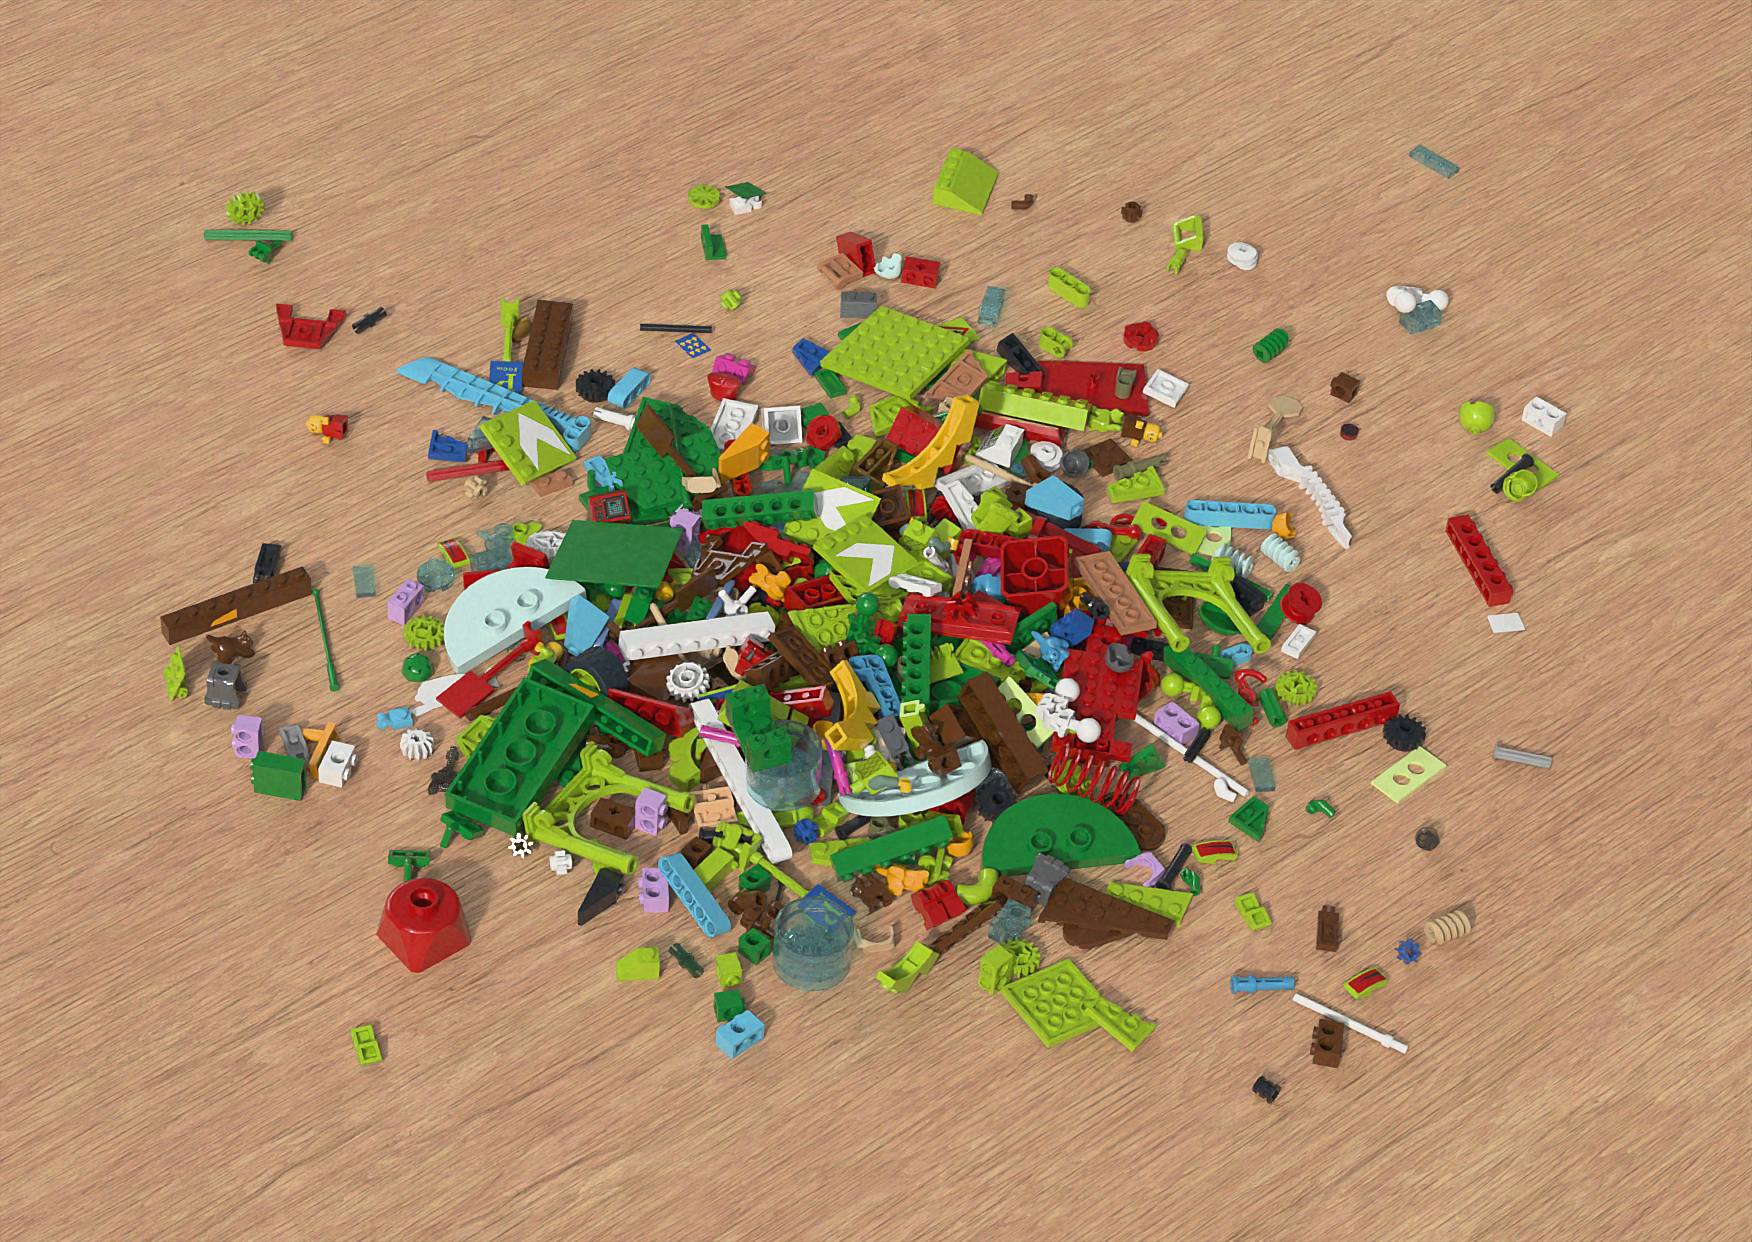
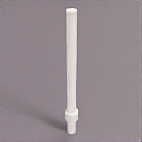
(1386, 1040)

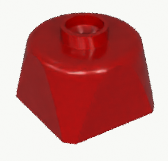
(1036, 573)
(423, 923)

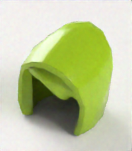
(1520, 485)

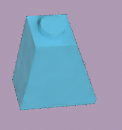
(1055, 499)
(583, 625)

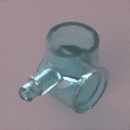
(502, 536)

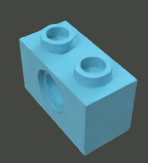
(739, 1034)

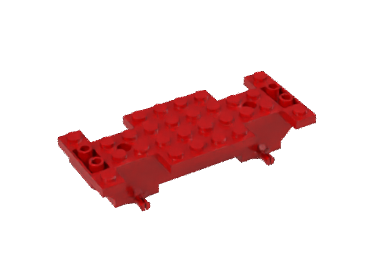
(1102, 694)

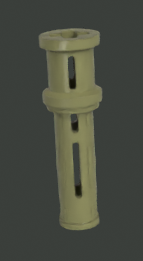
(1133, 467)

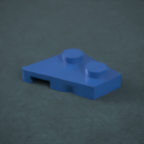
(809, 355)
(446, 448)

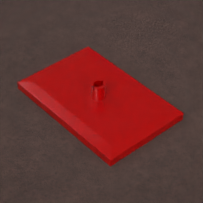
(1095, 384)

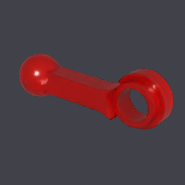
(1133, 531)

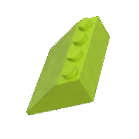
(964, 182)

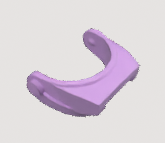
(1148, 860)

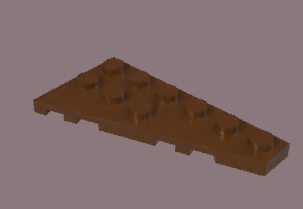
(1098, 911)

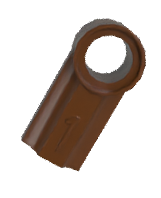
(1034, 469)
(609, 743)
(746, 898)

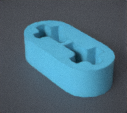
(1240, 653)

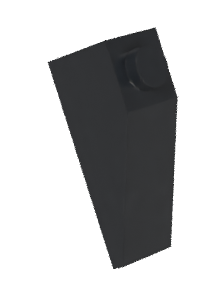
(1017, 355)
(601, 895)

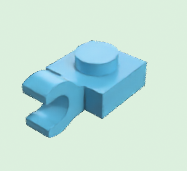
(397, 718)

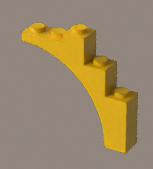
(941, 450)
(859, 708)

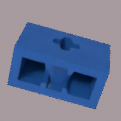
(1072, 627)

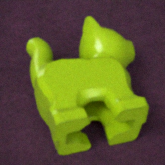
(1102, 418)
(731, 837)

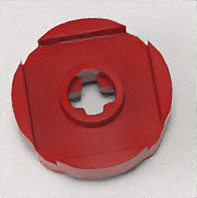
(1134, 331)
(831, 435)

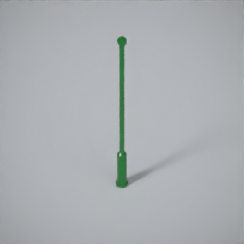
(687, 504)
(334, 686)

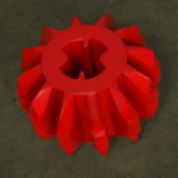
(942, 510)

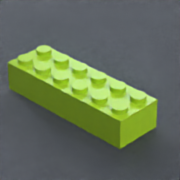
(1035, 406)

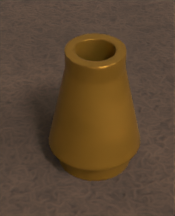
(521, 329)

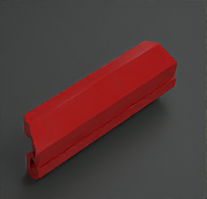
(1032, 429)

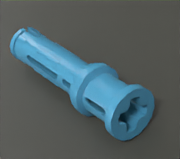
(1251, 984)

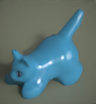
(1052, 649)

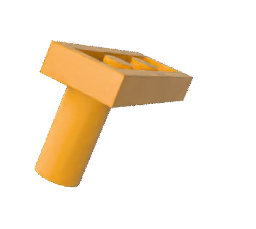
(325, 738)

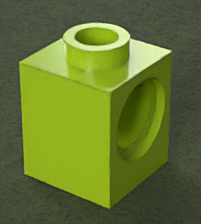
(860, 445)
(728, 970)

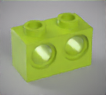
(995, 969)

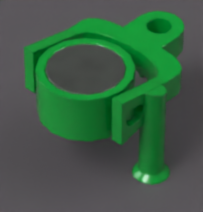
(782, 459)

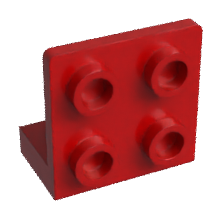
(527, 557)

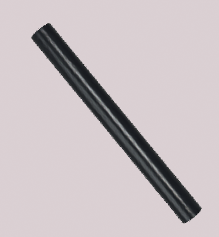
(675, 328)

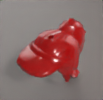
(1150, 676)

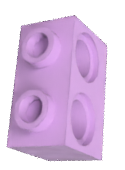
(691, 528)
(405, 601)
(1176, 723)
(247, 736)
(650, 811)
(654, 891)

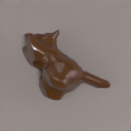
(231, 646)
(926, 739)

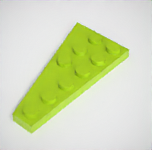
(831, 623)

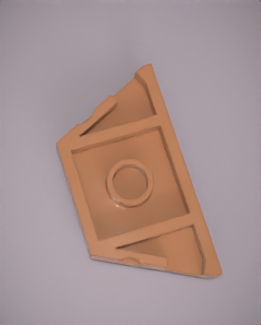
(961, 379)
(965, 565)

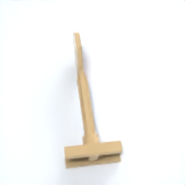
(1261, 439)

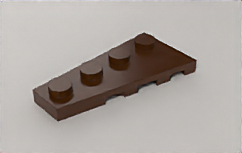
(986, 910)

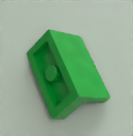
(712, 244)

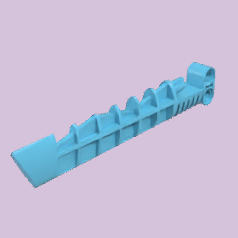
(474, 389)

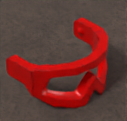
(1127, 516)

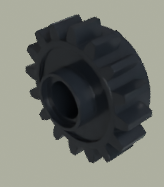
(594, 386)
(1404, 733)
(996, 792)

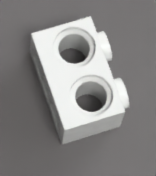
(1543, 416)

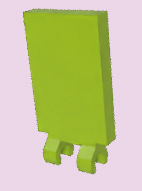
(979, 656)

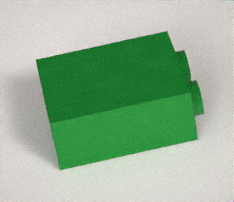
(279, 775)

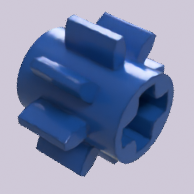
(805, 831)
(1408, 956)

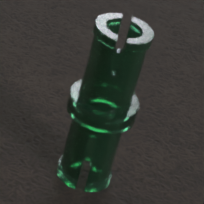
(686, 960)

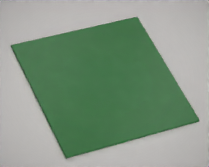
(614, 553)

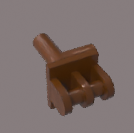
(1232, 739)
(751, 919)

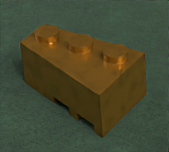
(876, 463)

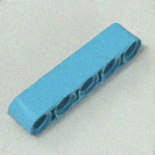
(1230, 514)
(694, 895)

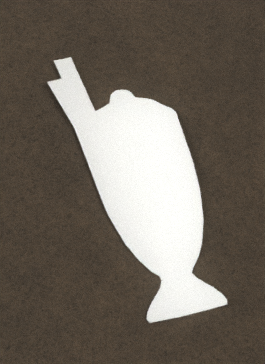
(431, 689)

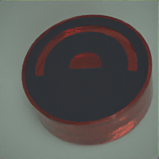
(1349, 432)

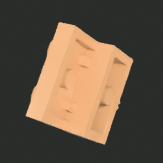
(713, 807)

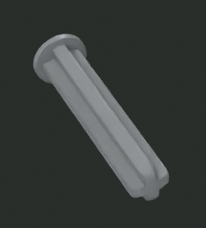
(1521, 757)

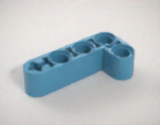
(874, 673)

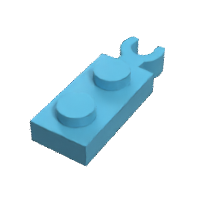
(602, 473)

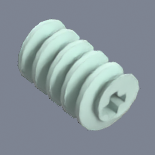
(1280, 552)
(1239, 563)

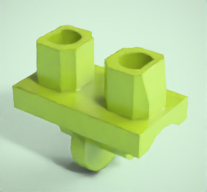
(934, 864)

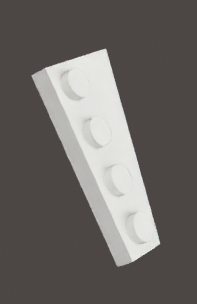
(961, 503)

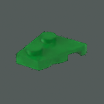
(1143, 762)
(1251, 818)

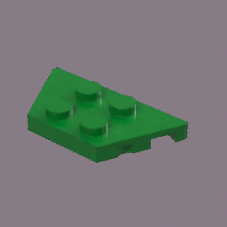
(1037, 669)

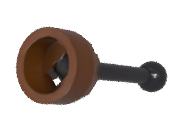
(775, 904)

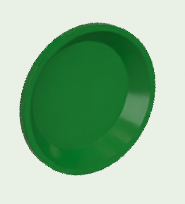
(1217, 620)

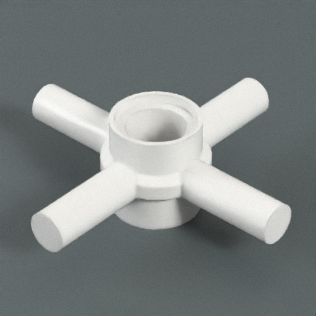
(736, 607)

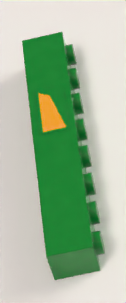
(608, 713)

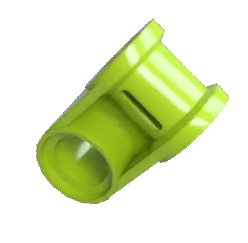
(1053, 342)

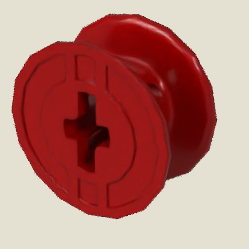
(1301, 603)

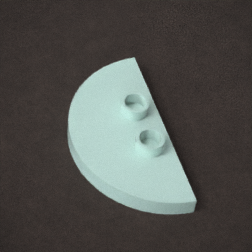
(494, 608)
(926, 787)

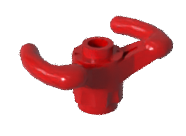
(1247, 693)

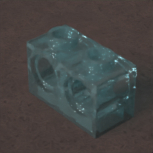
(991, 306)
(1423, 317)
(491, 559)
(1010, 922)

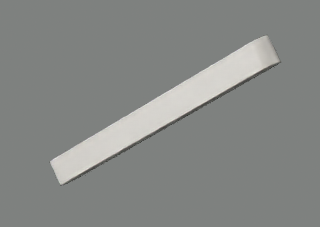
(733, 770)

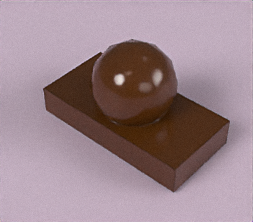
(679, 819)

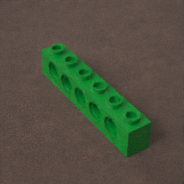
(751, 504)
(917, 659)

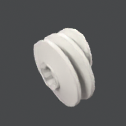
(1242, 255)
(1047, 454)

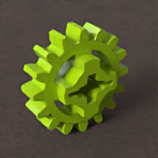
(244, 207)
(424, 632)
(1296, 688)
(1025, 956)

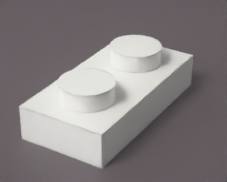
(1298, 641)

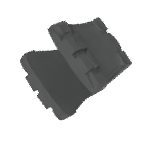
(222, 686)
(1046, 876)

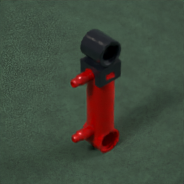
(800, 570)

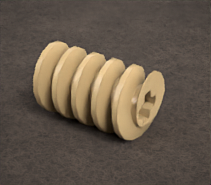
(1447, 927)

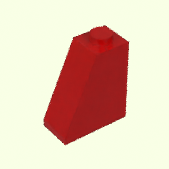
(858, 250)

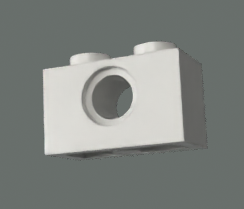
(337, 764)

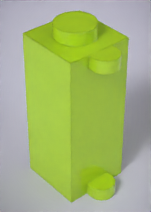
(913, 715)
(715, 868)

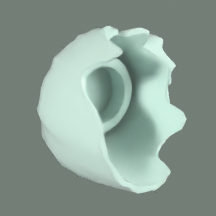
(890, 267)

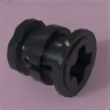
(1266, 1089)

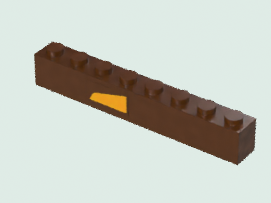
(235, 605)

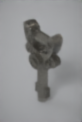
(446, 775)

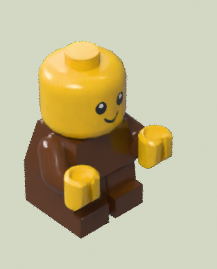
(1138, 429)

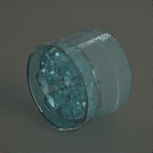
(796, 781)
(801, 937)

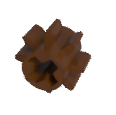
(1131, 212)

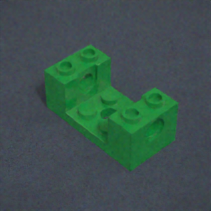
(644, 596)
(755, 729)

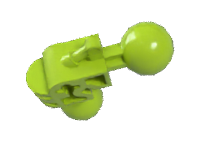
(1208, 715)

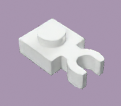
(745, 205)

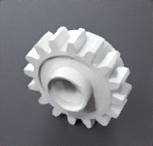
(687, 681)

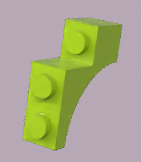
(683, 771)
(903, 974)

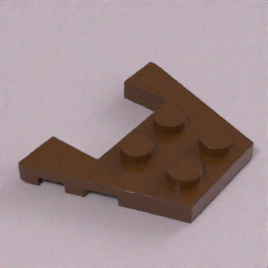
(725, 564)

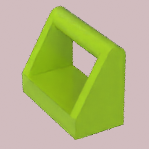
(1189, 224)

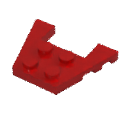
(307, 332)

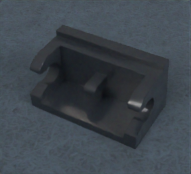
(1247, 595)

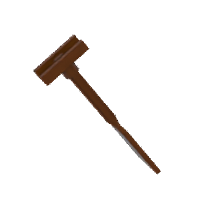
(661, 440)
(698, 586)

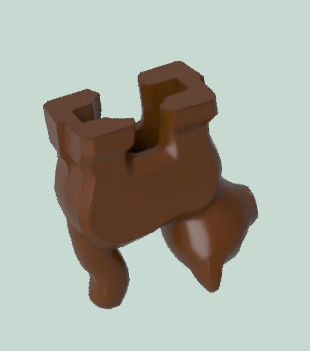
(873, 894)

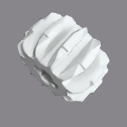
(417, 744)

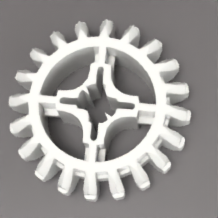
(546, 542)

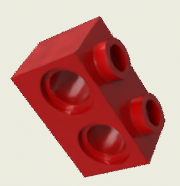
(1155, 547)

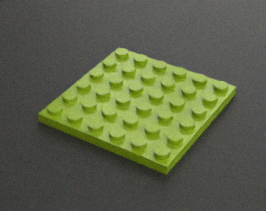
(895, 352)

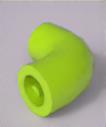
(981, 890)

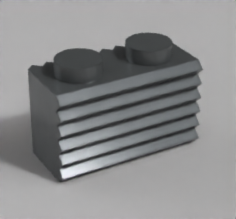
(857, 304)

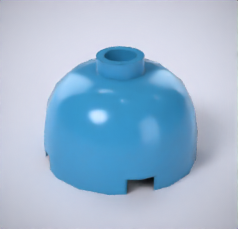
(988, 585)

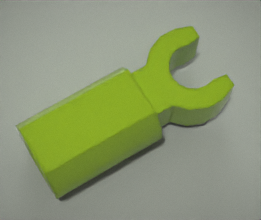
(1177, 260)

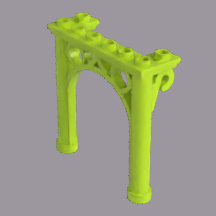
(1158, 584)
(576, 796)

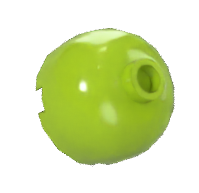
(1476, 417)

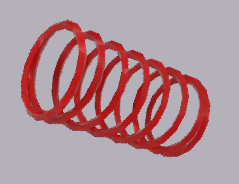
(1096, 776)

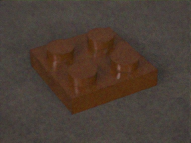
(1106, 456)

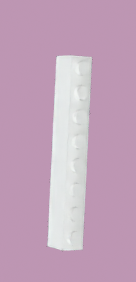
(694, 636)

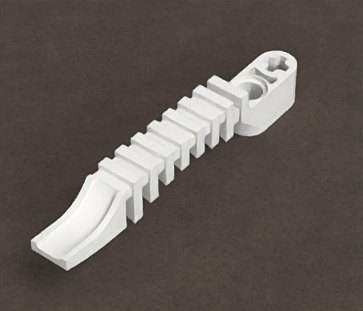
(1288, 467)

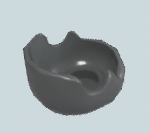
(1074, 463)
(1118, 658)

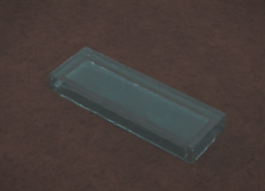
(1434, 161)

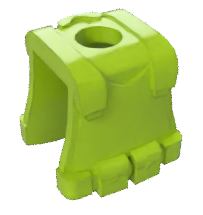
(994, 513)

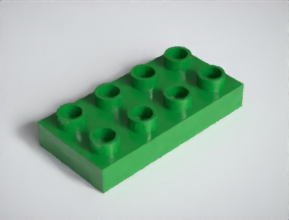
(519, 756)

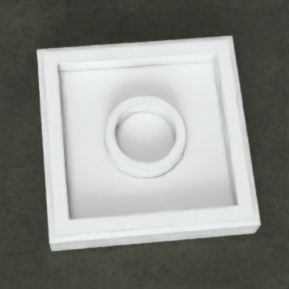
(1166, 388)

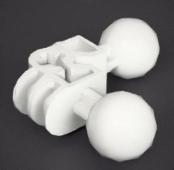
(1406, 298)
(1063, 719)

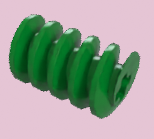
(1271, 345)

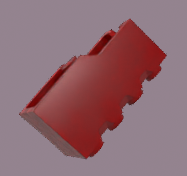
(916, 429)

